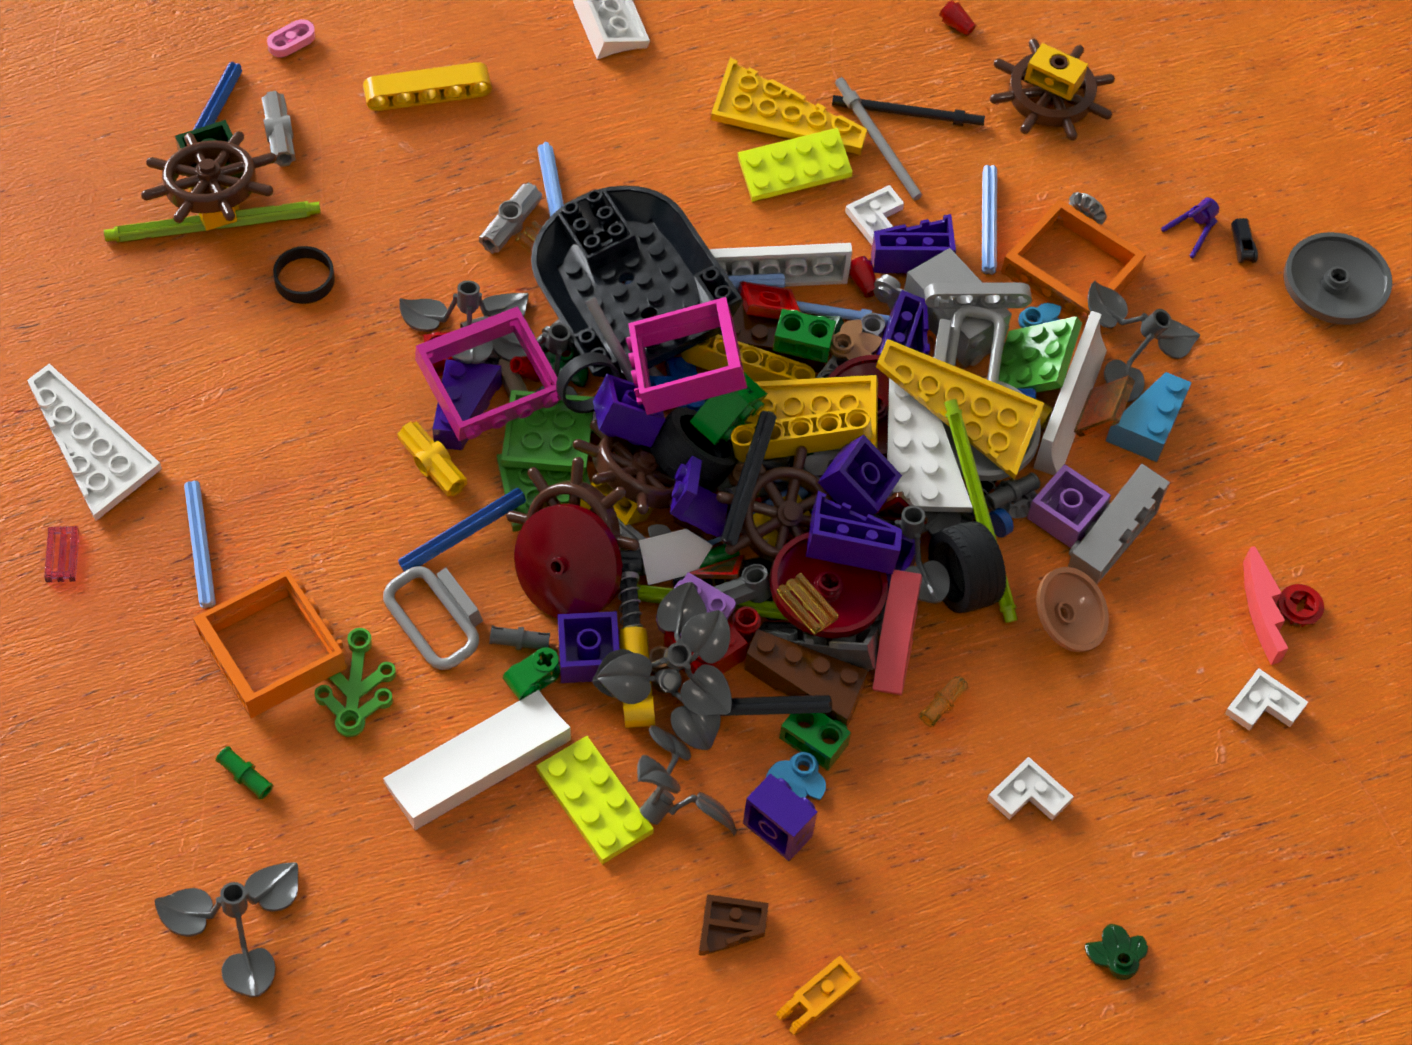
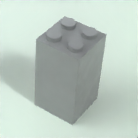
(975, 333)

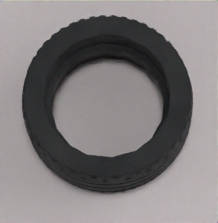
(681, 440)
(972, 564)

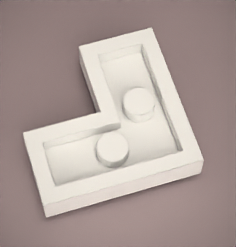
(871, 211)
(1265, 694)
(1030, 784)

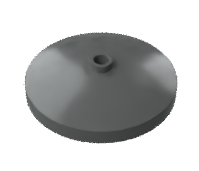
(1337, 278)

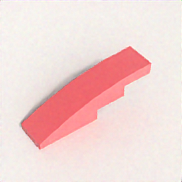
(1262, 597)
(897, 632)

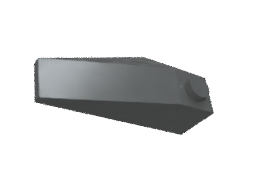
(856, 649)

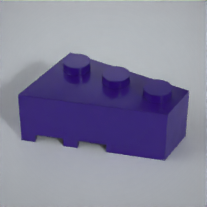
(851, 538)

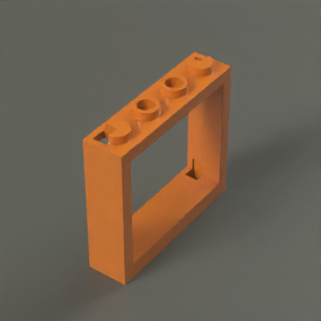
(1051, 289)
(251, 602)

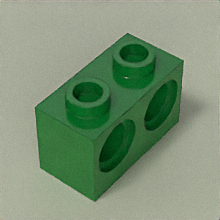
(803, 340)
(811, 738)

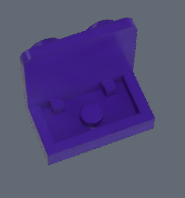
(694, 503)

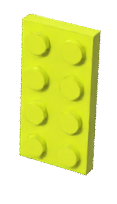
(794, 164)
(594, 799)

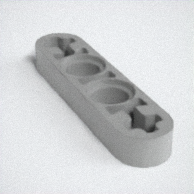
(1006, 295)

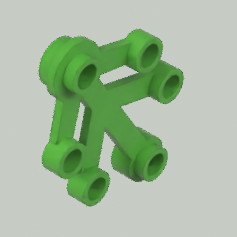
(356, 688)

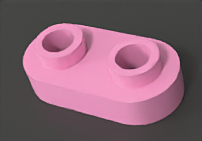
(291, 38)

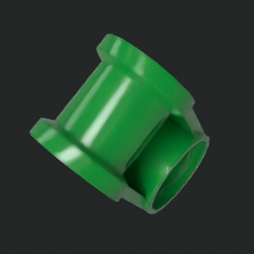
(533, 673)

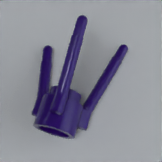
(1202, 213)

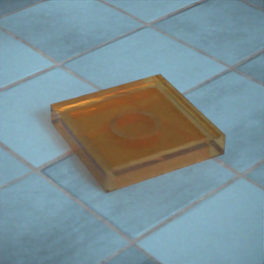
(1104, 406)

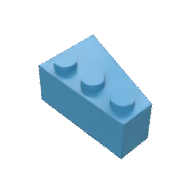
(1150, 418)

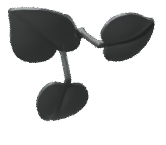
(428, 313)
(1173, 337)
(556, 342)
(934, 575)
(630, 677)
(707, 689)
(661, 799)
(189, 908)

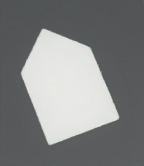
(672, 555)

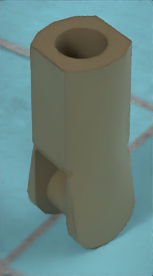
(511, 380)

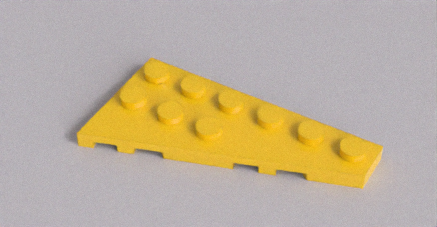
(775, 109)
(820, 395)
(994, 416)

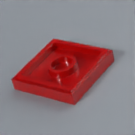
(766, 299)

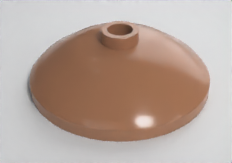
(1072, 609)

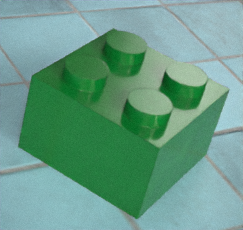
(726, 412)

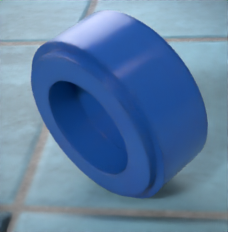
(1001, 522)

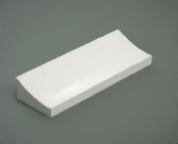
(612, 26)
(799, 263)
(1072, 397)
(477, 759)

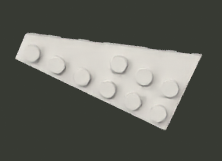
(97, 450)
(923, 456)

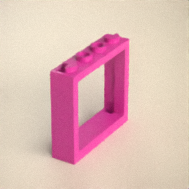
(678, 325)
(476, 335)

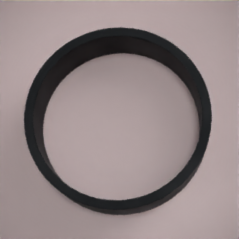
(299, 253)
(572, 368)

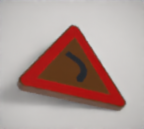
(894, 506)
(726, 570)

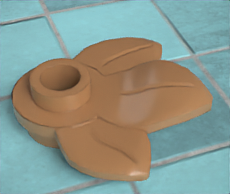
(855, 341)

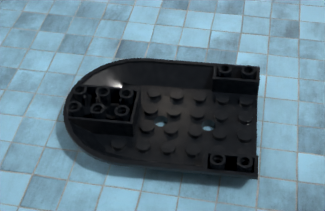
(619, 237)

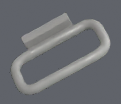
(949, 334)
(453, 599)

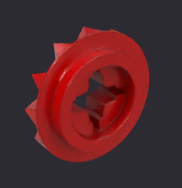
(1312, 609)

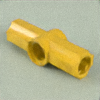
(432, 458)

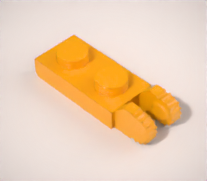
(820, 993)

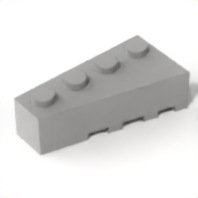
(1119, 524)

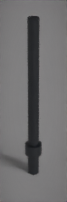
(957, 117)

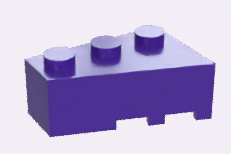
(905, 248)
(908, 323)
(470, 391)

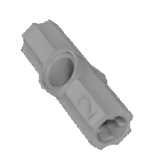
(278, 128)
(510, 217)

